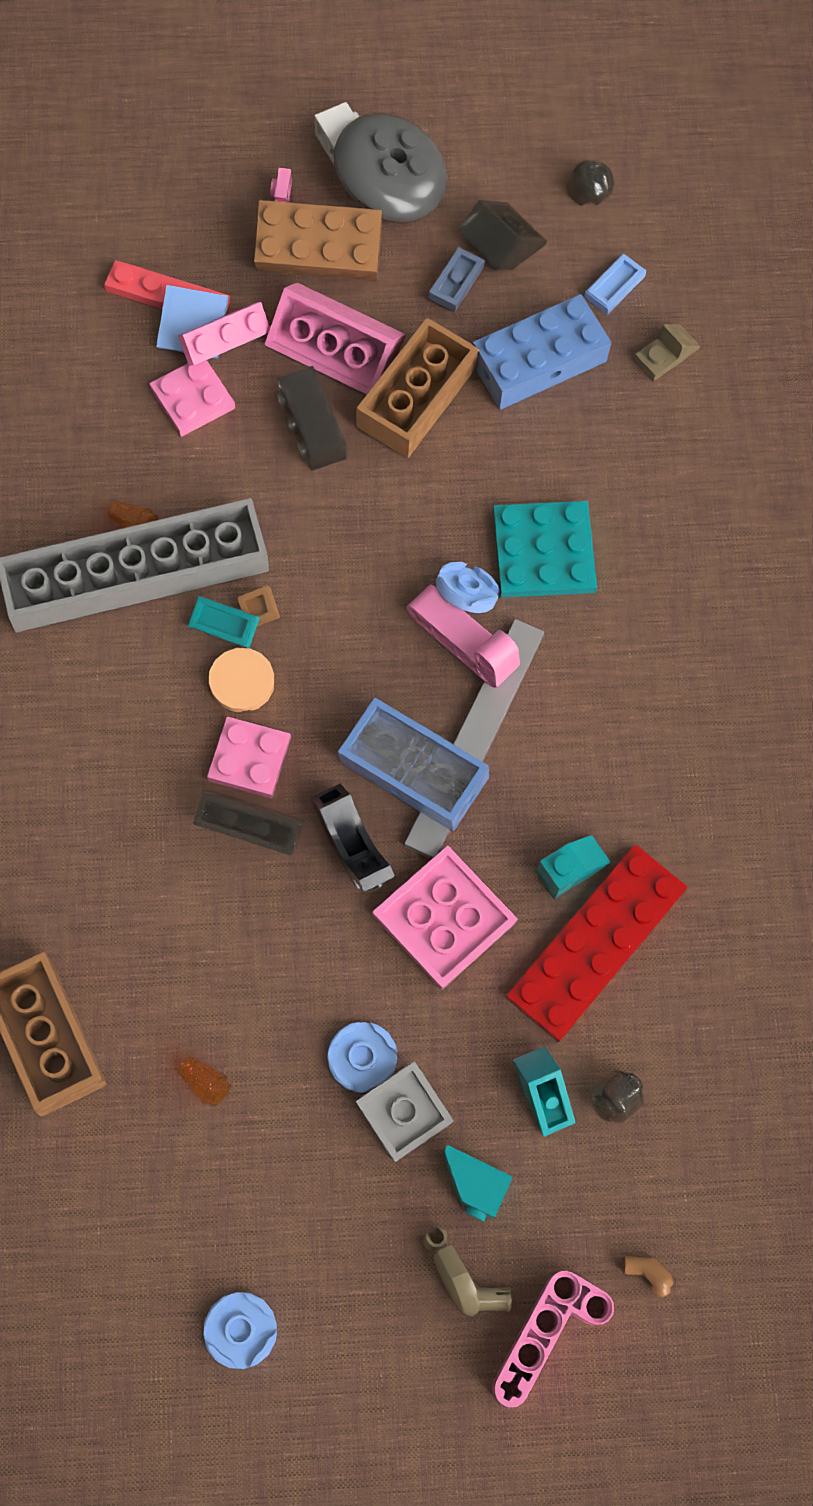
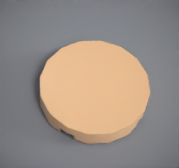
(241, 680)

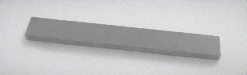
(480, 730)

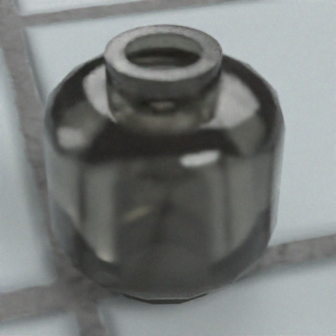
(617, 1096)

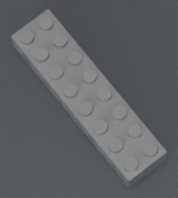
(132, 565)

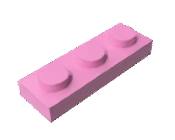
(224, 333)

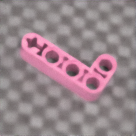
(485, 654)
(544, 1342)

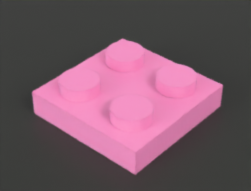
(192, 396)
(249, 757)

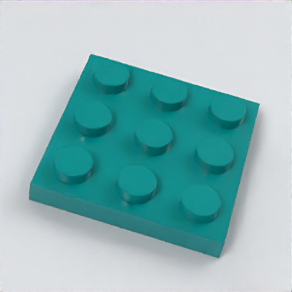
(544, 549)

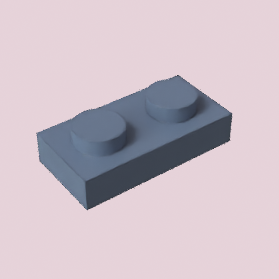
(456, 279)

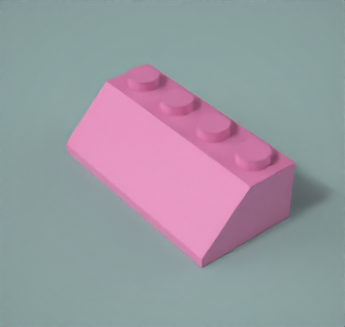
(333, 337)

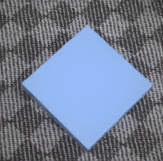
(187, 310)

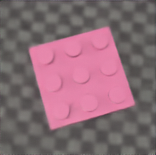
(444, 917)

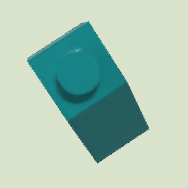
(571, 865)
(544, 1090)
(476, 1184)

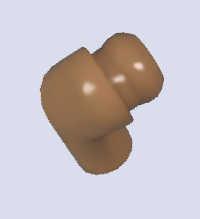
(653, 1270)

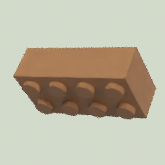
(318, 240)
(417, 387)
(45, 1036)

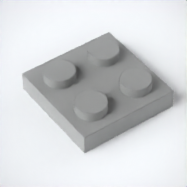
(404, 1111)

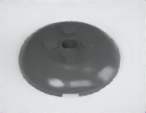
(391, 166)

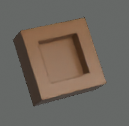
(261, 604)

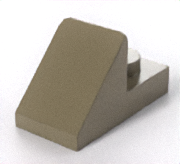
(666, 351)

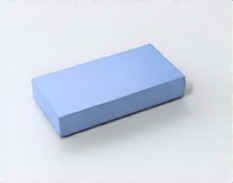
(614, 284)

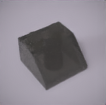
(501, 234)

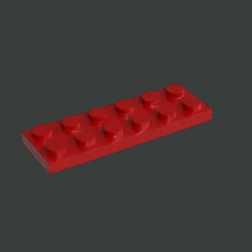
(596, 943)

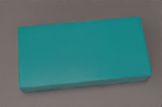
(223, 621)

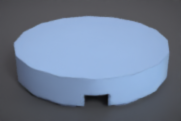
(467, 588)
(362, 1056)
(240, 1330)

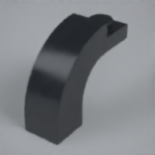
(350, 839)

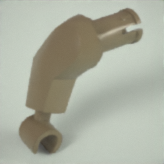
(460, 1285)

